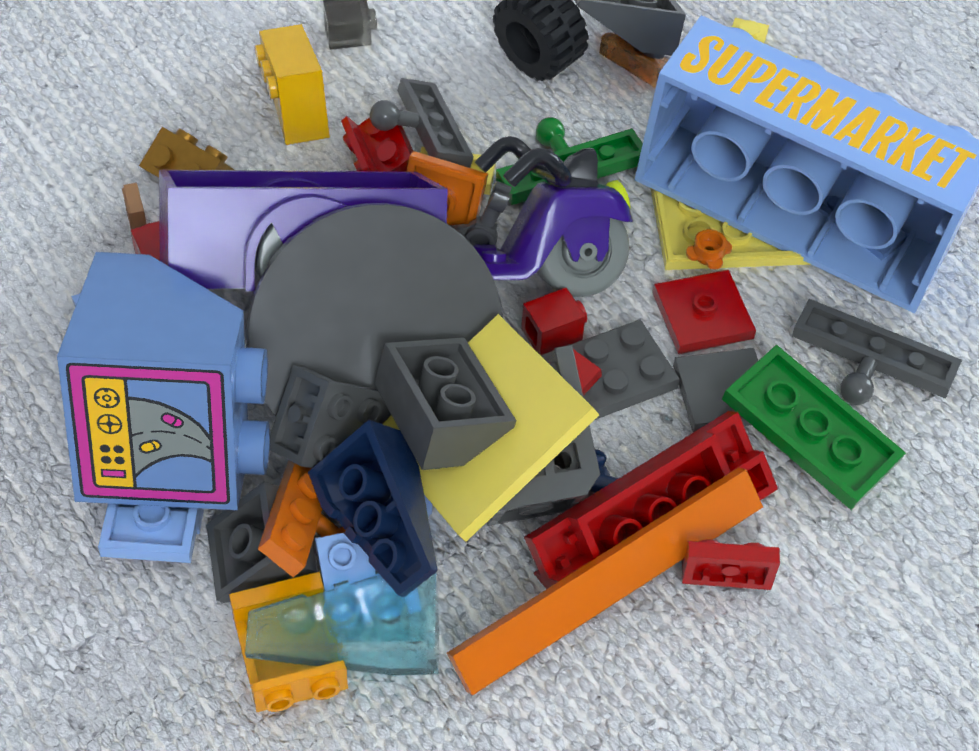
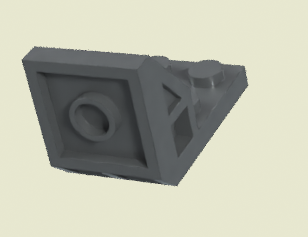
(553, 487)

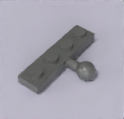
(429, 117)
(874, 350)

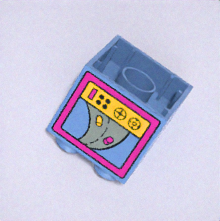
(159, 390)

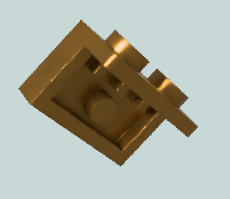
(180, 152)

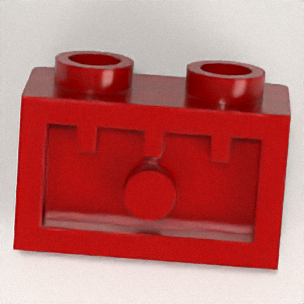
(376, 148)
(730, 564)

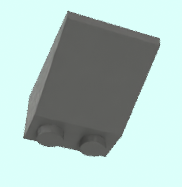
(645, 24)

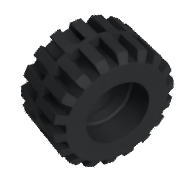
(540, 35)

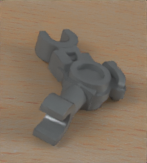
(484, 228)

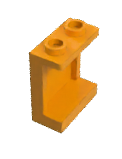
(281, 684)

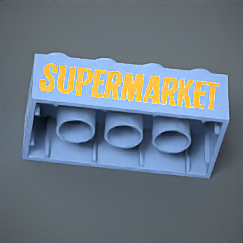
(742, 106)

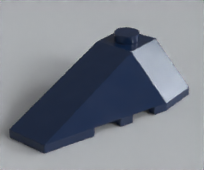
(380, 501)

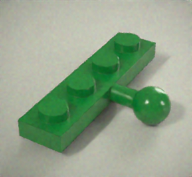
(614, 155)

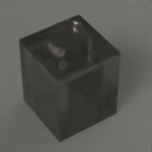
(348, 23)

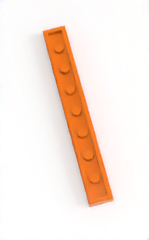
(602, 581)

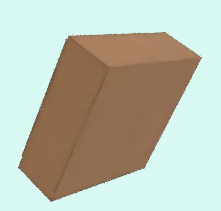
(133, 205)

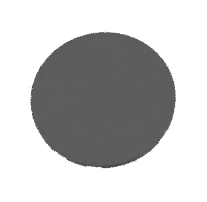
(365, 282)

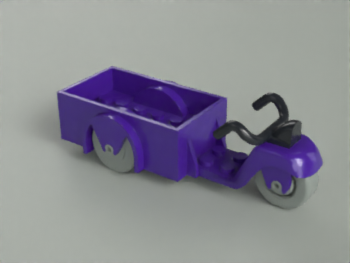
(233, 221)

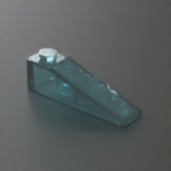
(352, 623)

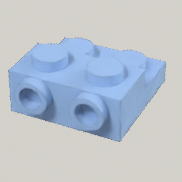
(150, 532)

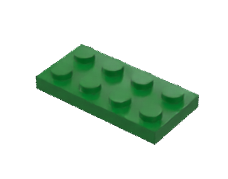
(813, 426)

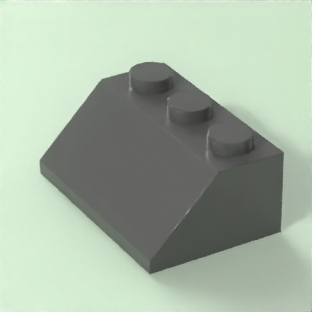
(441, 400)

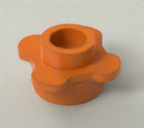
(709, 248)

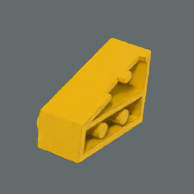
(294, 83)

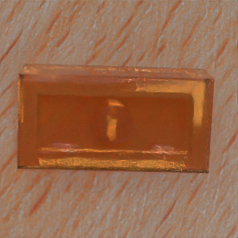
(631, 58)

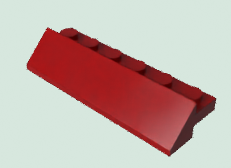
(645, 496)

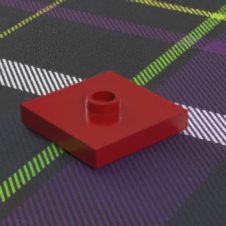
(703, 311)

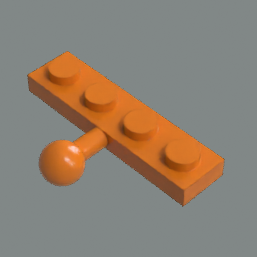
(294, 521)

